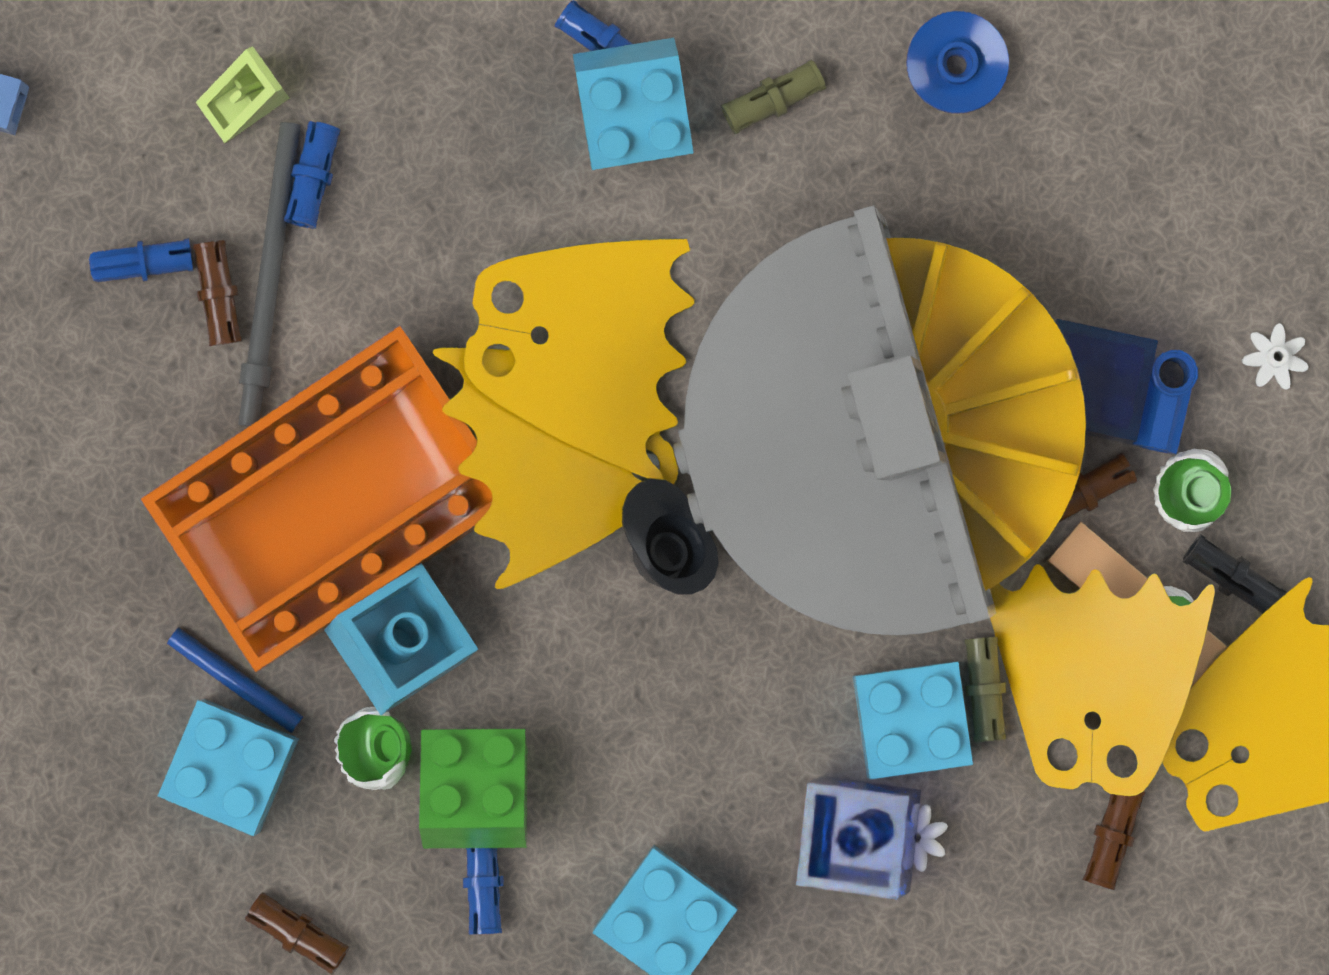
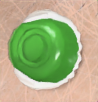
(1192, 490)
(373, 749)

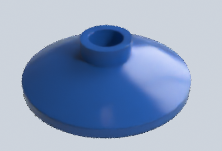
(962, 36)

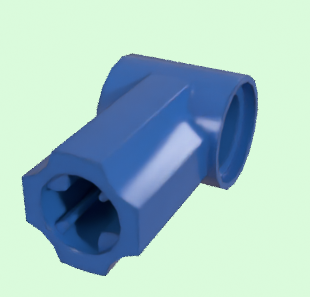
(1166, 406)

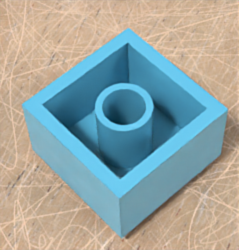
(633, 103)
(400, 639)
(912, 720)
(228, 767)
(664, 917)

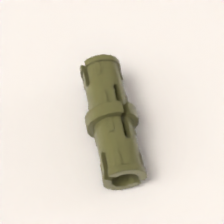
(773, 96)
(985, 689)

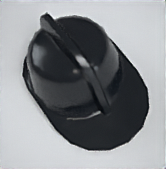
(665, 539)

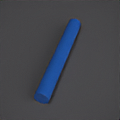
(234, 680)

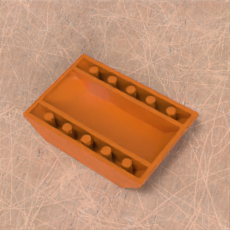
(324, 500)

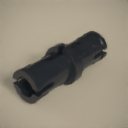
(1232, 574)

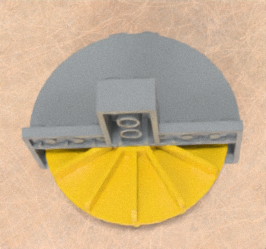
(881, 428)

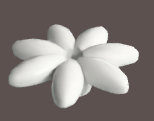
(1266, 357)
(927, 843)

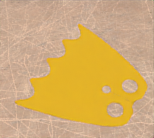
(603, 347)
(543, 491)
(1103, 656)
(1274, 701)

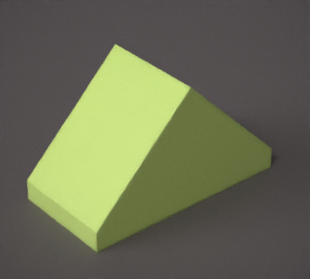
(241, 95)

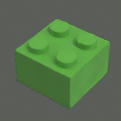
(473, 788)

